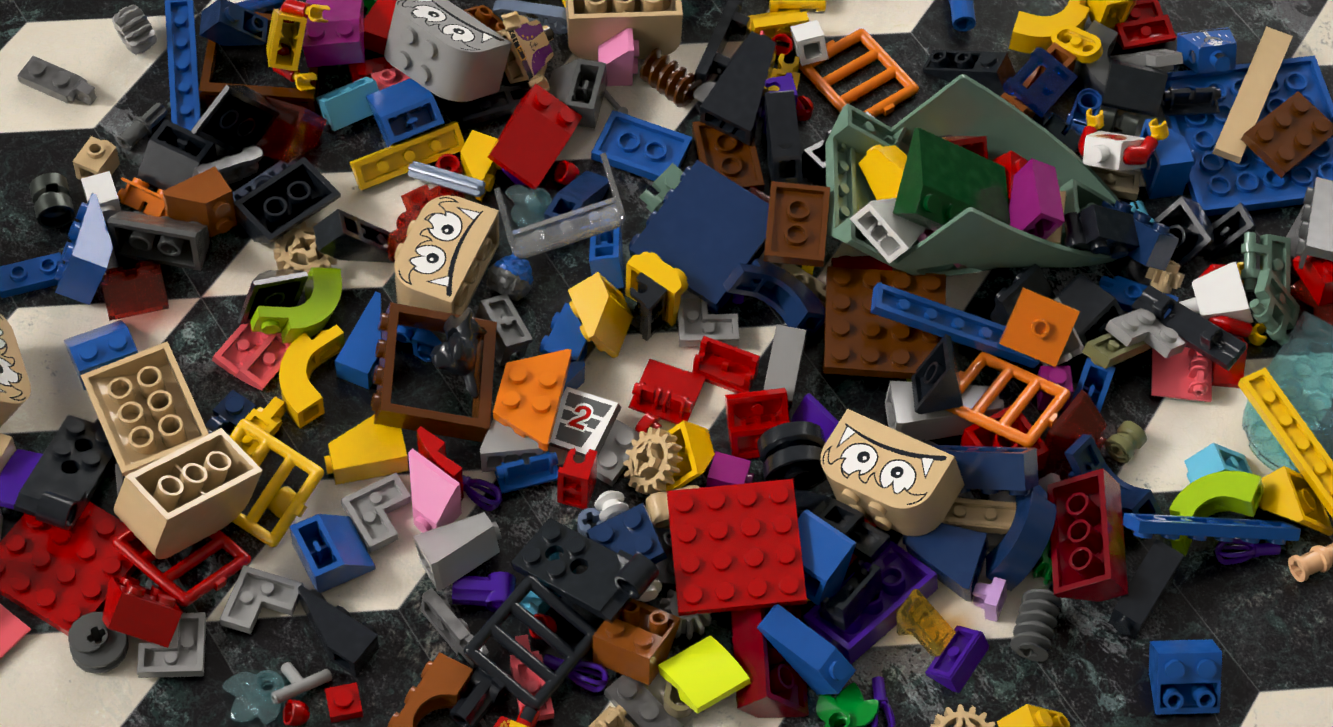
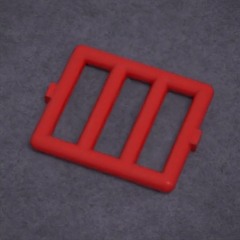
(165, 580)

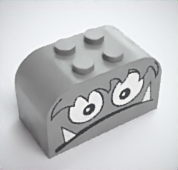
(446, 49)

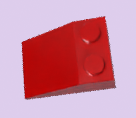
(534, 136)

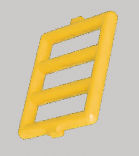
(292, 459)

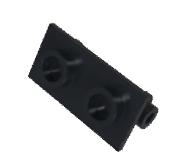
(1191, 102)
(1056, 126)

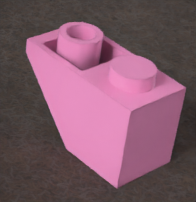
(621, 58)

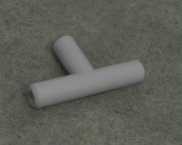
(298, 683)

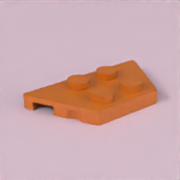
(532, 395)

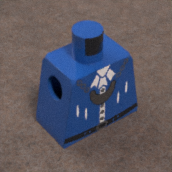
(1212, 50)

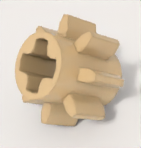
(1167, 279)

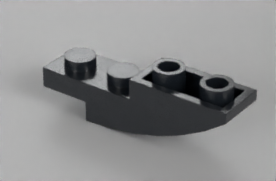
(849, 521)

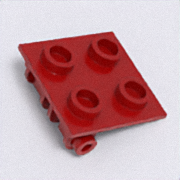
(666, 392)

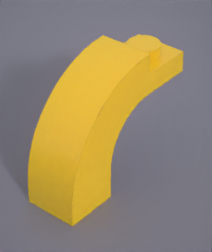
(1036, 31)
(297, 365)

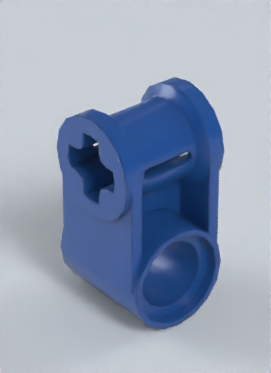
(1077, 117)

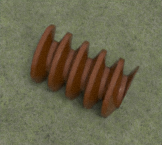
(668, 78)

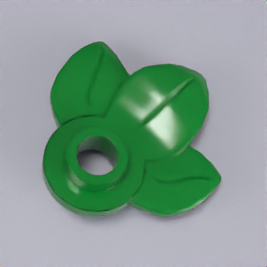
(847, 708)

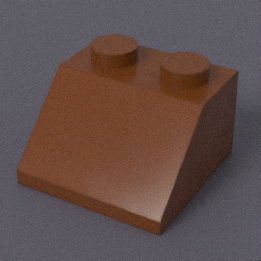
(204, 200)

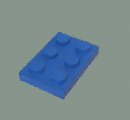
(640, 146)

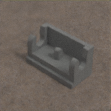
(510, 332)

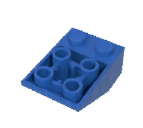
(86, 255)

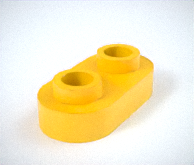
(1081, 43)

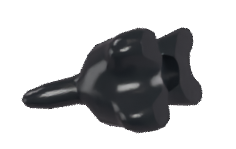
(459, 351)

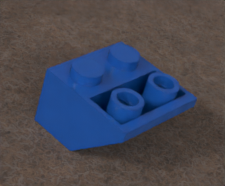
(404, 111)
(330, 550)
(824, 556)
(1185, 676)

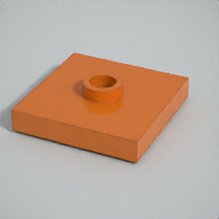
(1039, 327)

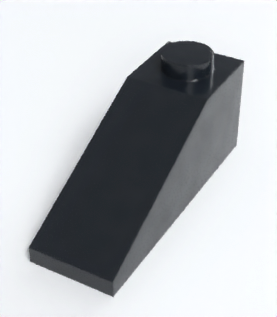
(351, 238)

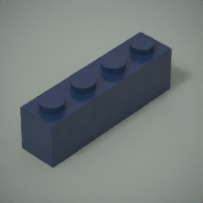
(995, 468)

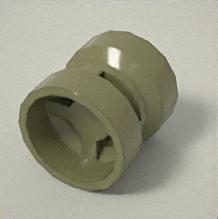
(1128, 438)

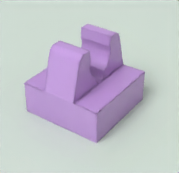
(991, 597)

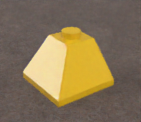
(696, 453)
(1293, 499)

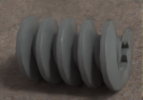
(1035, 624)

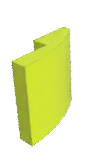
(704, 674)

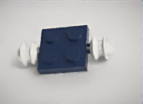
(628, 531)

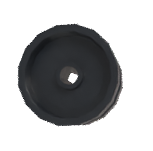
(793, 453)

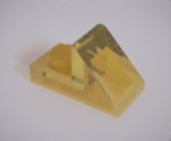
(923, 621)

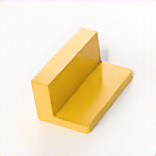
(777, 22)

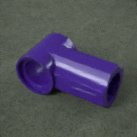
(484, 591)

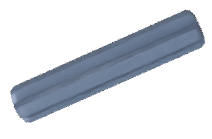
(446, 179)

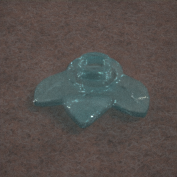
(529, 204)
(251, 698)

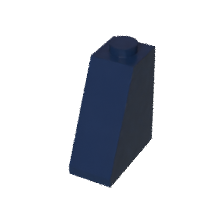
(953, 554)

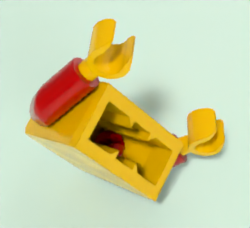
(287, 37)

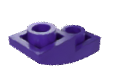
(15, 475)

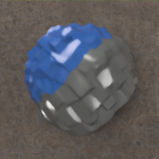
(510, 277)

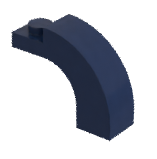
(781, 291)
(1086, 457)
(1024, 540)

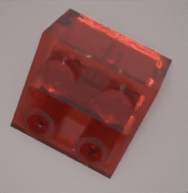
(134, 290)

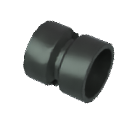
(1125, 122)
(52, 200)

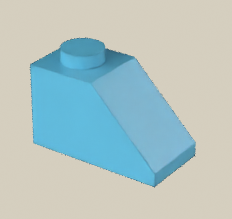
(1215, 459)

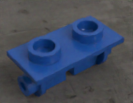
(517, 475)

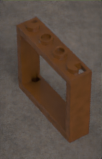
(290, 95)
(435, 422)

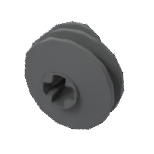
(96, 657)

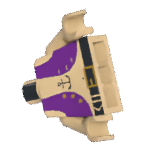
(528, 50)

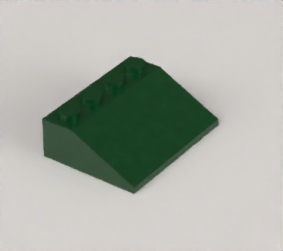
(946, 180)

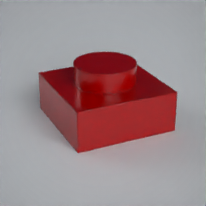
(343, 702)

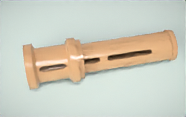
(1318, 559)

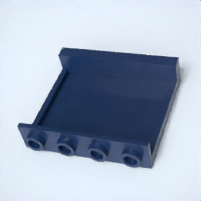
(706, 231)

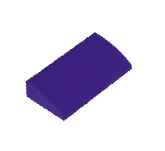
(899, 577)

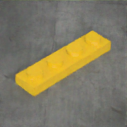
(396, 158)

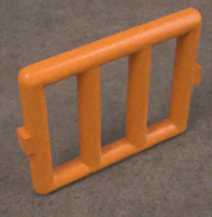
(875, 52)
(1003, 426)

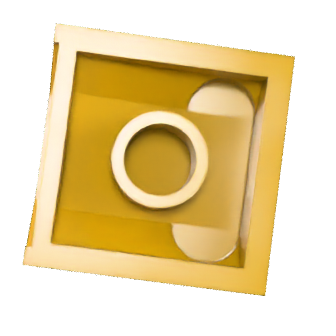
(670, 278)

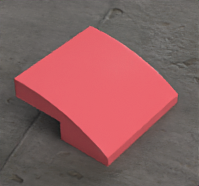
(252, 356)

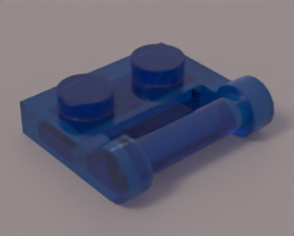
(1046, 88)

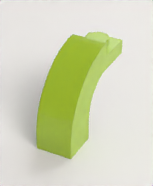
(322, 296)
(1217, 493)

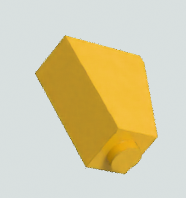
(884, 170)
(366, 453)

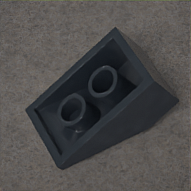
(236, 118)

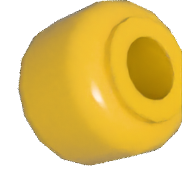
(281, 501)

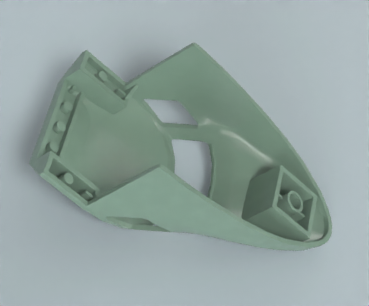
(971, 236)

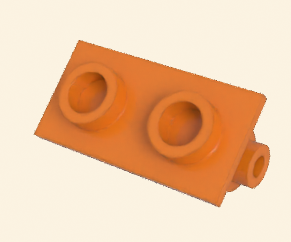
(137, 193)

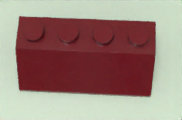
(1088, 538)
(775, 686)

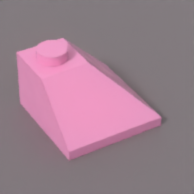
(434, 494)

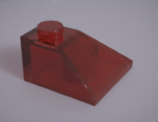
(292, 132)
(1077, 419)

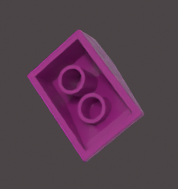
(340, 38)

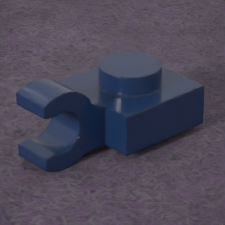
(229, 412)

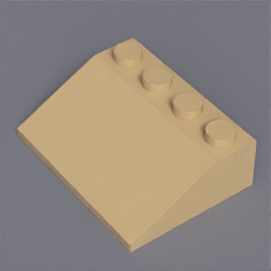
(144, 407)

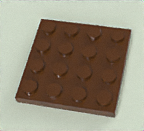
(868, 343)

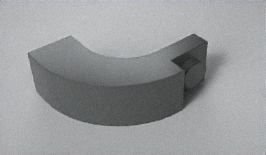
(1094, 74)

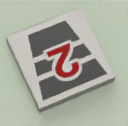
(583, 422)

